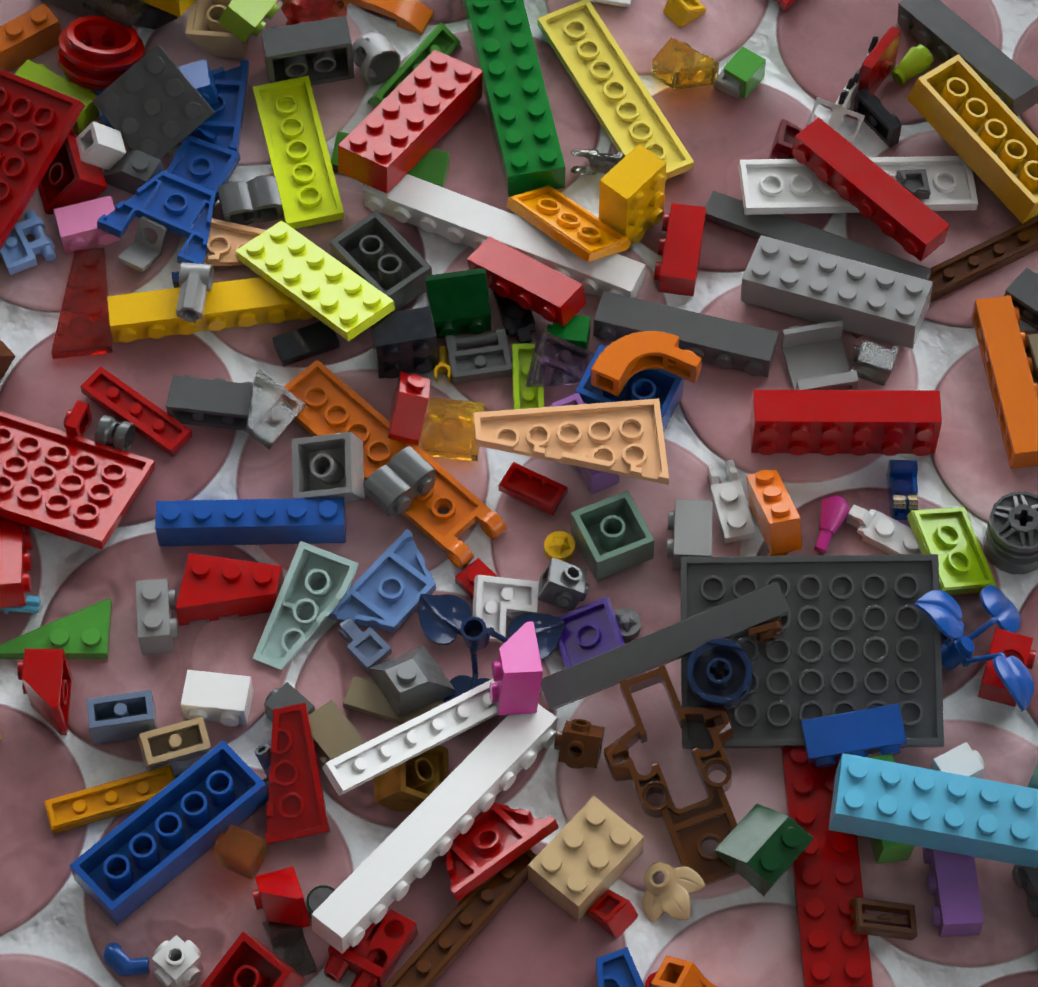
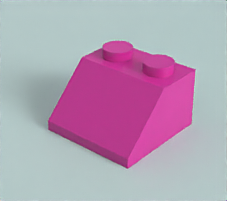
(517, 674)

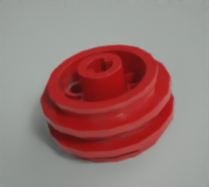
(97, 51)

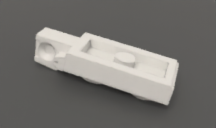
(883, 531)

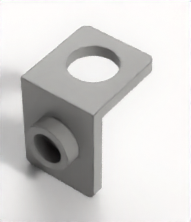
(142, 250)

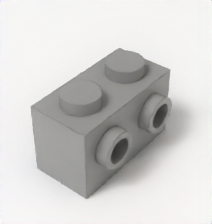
(692, 530)
(154, 616)

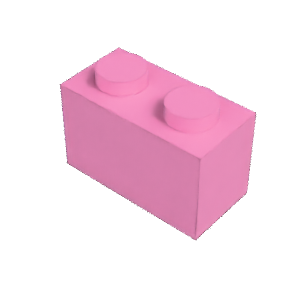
(79, 224)

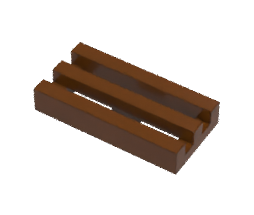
(859, 917)

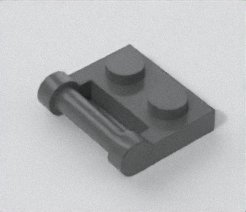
(479, 362)

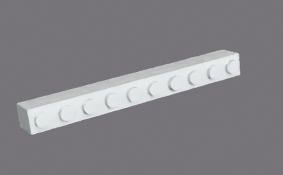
(472, 222)
(432, 828)

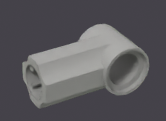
(193, 283)

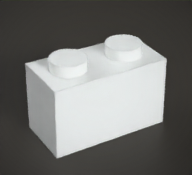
(217, 697)

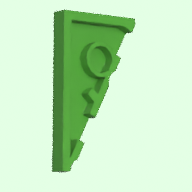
(80, 634)

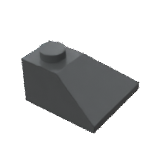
(411, 681)

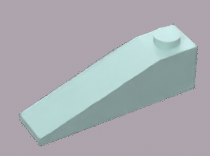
(307, 597)

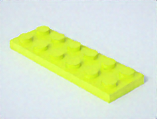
(298, 152)
(315, 280)

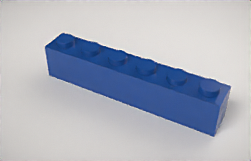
(250, 521)

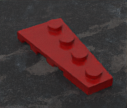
(295, 788)

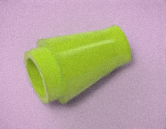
(914, 63)

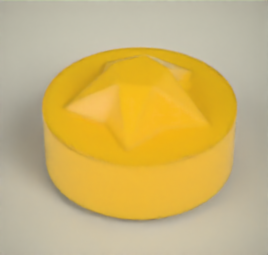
(559, 546)

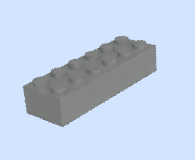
(836, 289)

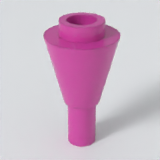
(832, 514)

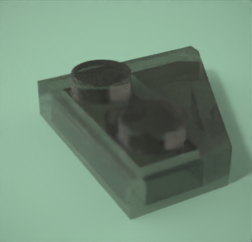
(270, 410)

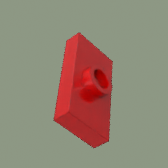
(533, 488)

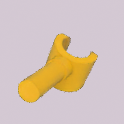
(442, 366)

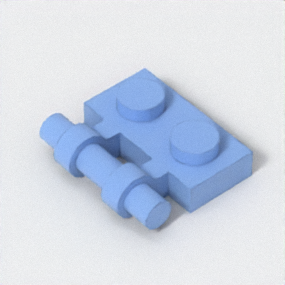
(20, 254)

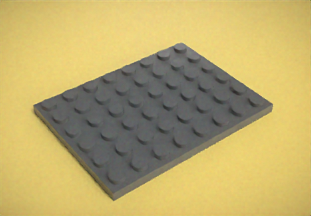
(843, 646)

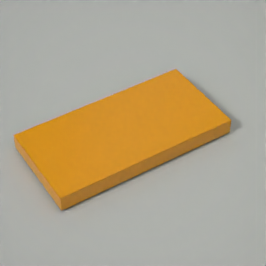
(568, 223)

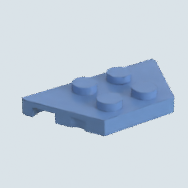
(388, 588)

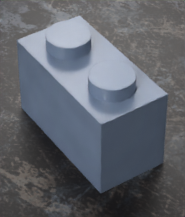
(121, 716)

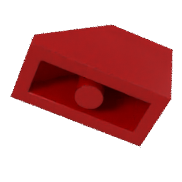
(409, 408)
(281, 898)

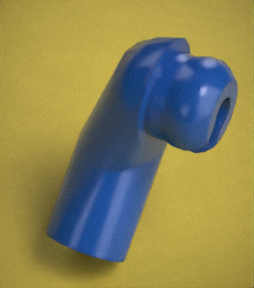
(122, 964)

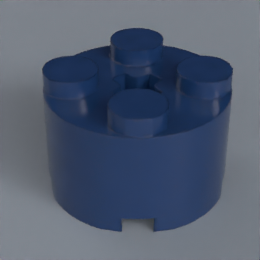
(705, 663)

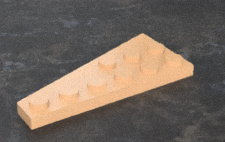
(598, 436)

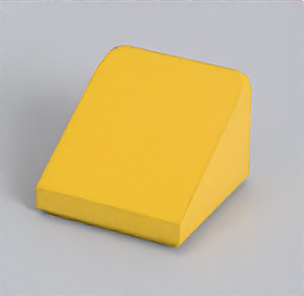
(683, 11)

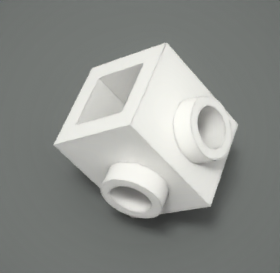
(177, 972)

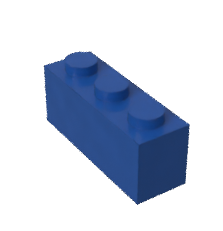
(854, 734)

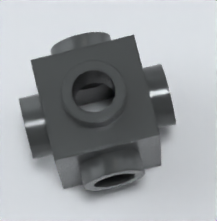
(563, 584)

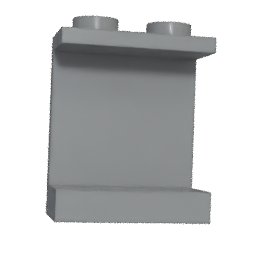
(817, 357)

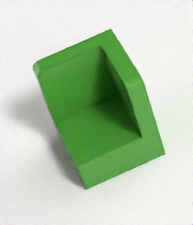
(747, 69)

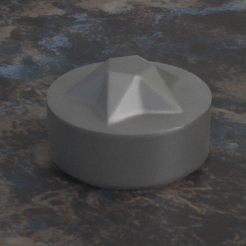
(629, 623)

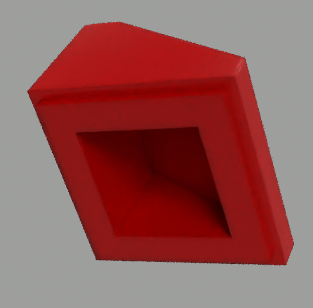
(613, 913)

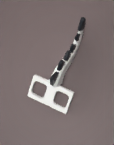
(844, 102)

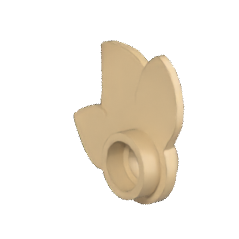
(672, 894)

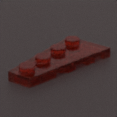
(84, 312)

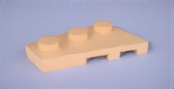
(225, 240)

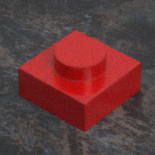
(78, 419)
(466, 577)

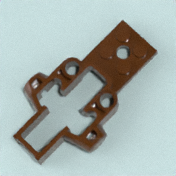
(696, 822)

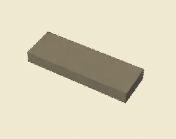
(366, 698)

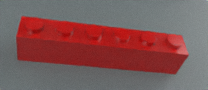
(869, 189)

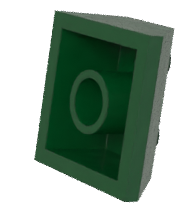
(459, 302)
(763, 847)

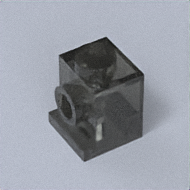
(873, 361)

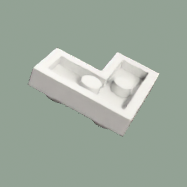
(501, 595)

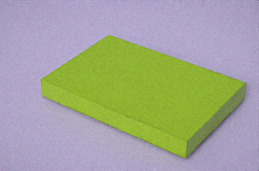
(960, 556)

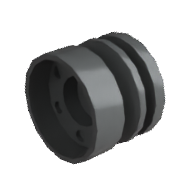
(1013, 533)

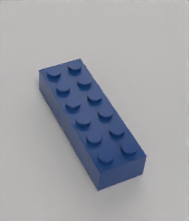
(169, 832)

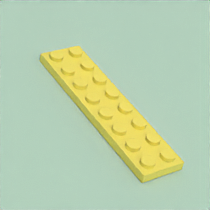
(612, 85)

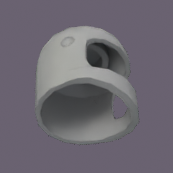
(375, 52)

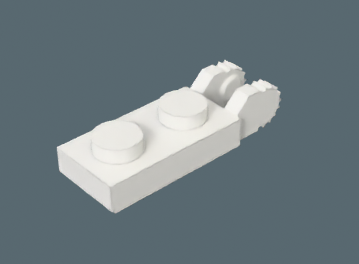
(730, 505)

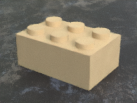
(585, 858)

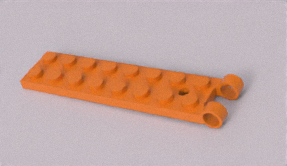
(338, 409)

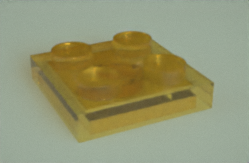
(450, 429)

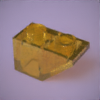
(683, 66)

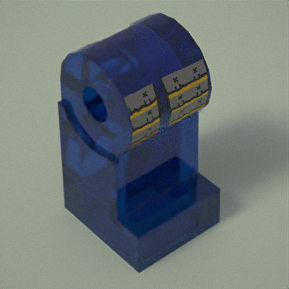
(902, 488)

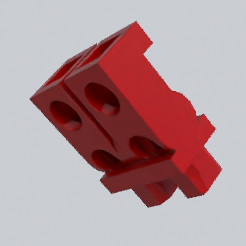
(375, 954)

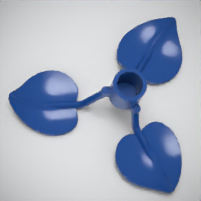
(958, 649)

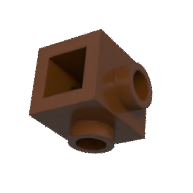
(579, 744)

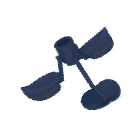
(449, 615)

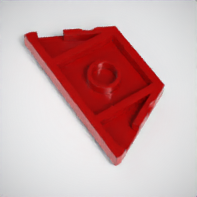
(492, 844)

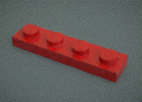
(134, 408)

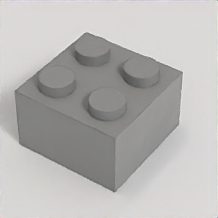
(328, 467)

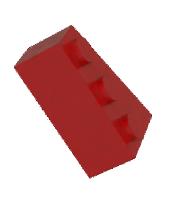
(226, 587)

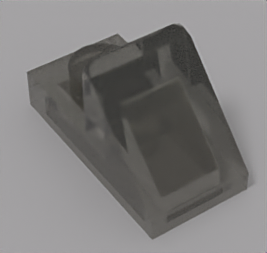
(290, 945)

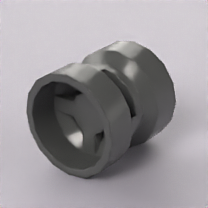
(115, 433)

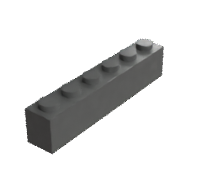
(949, 35)
(709, 337)

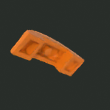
(409, 14)

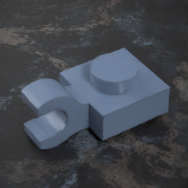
(364, 646)

